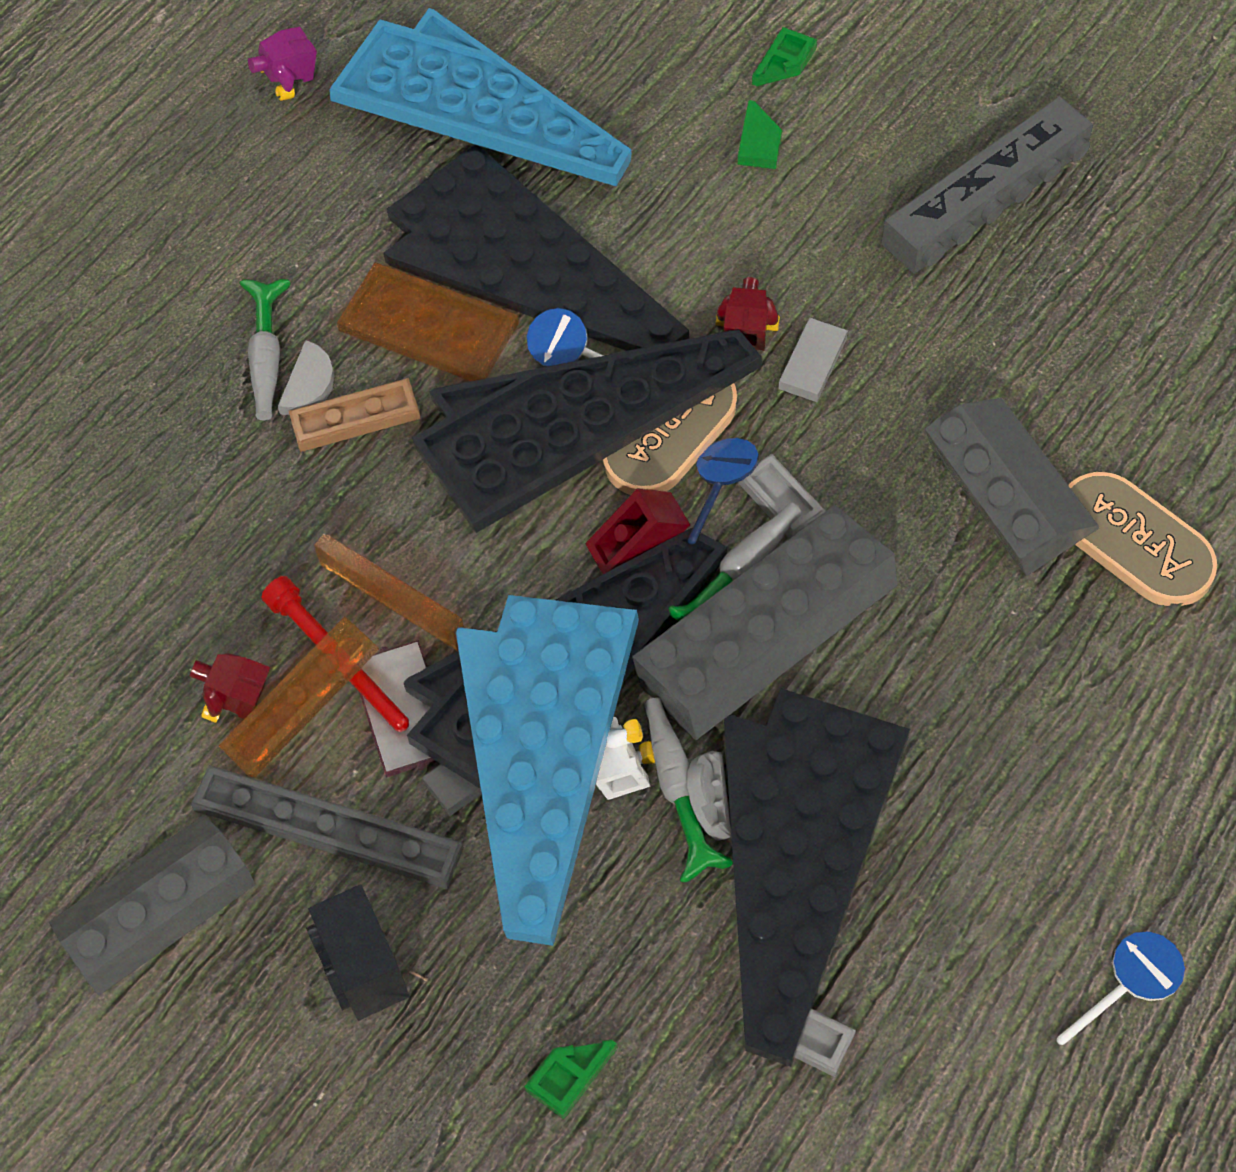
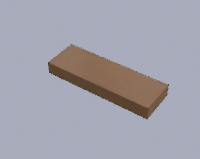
(354, 414)

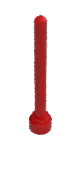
(284, 598)

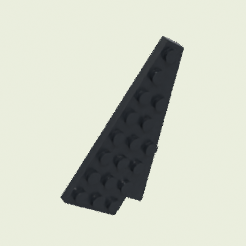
(502, 244)
(541, 426)
(648, 583)
(800, 831)

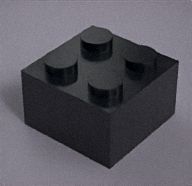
(355, 953)

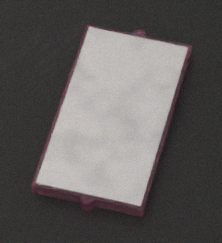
(389, 671)

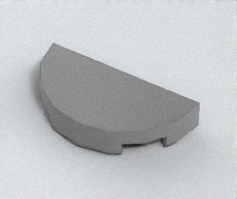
(310, 379)
(709, 795)

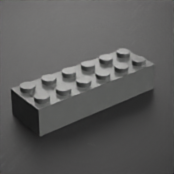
(765, 621)

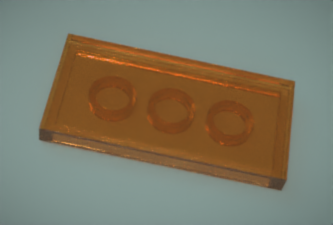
(428, 323)

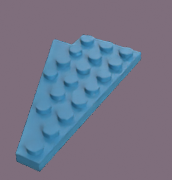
(466, 91)
(540, 727)

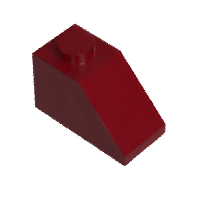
(636, 527)

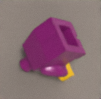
(285, 58)

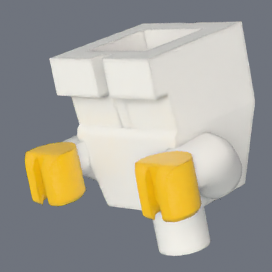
(621, 764)

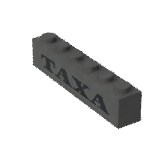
(987, 185)

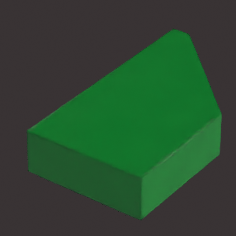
(785, 57)
(759, 139)
(568, 1074)

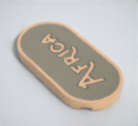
(671, 450)
(1144, 541)

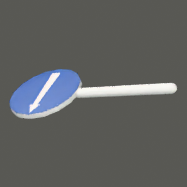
(558, 338)
(1145, 967)

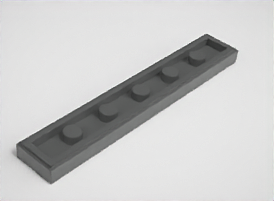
(328, 826)

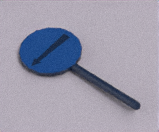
(720, 465)

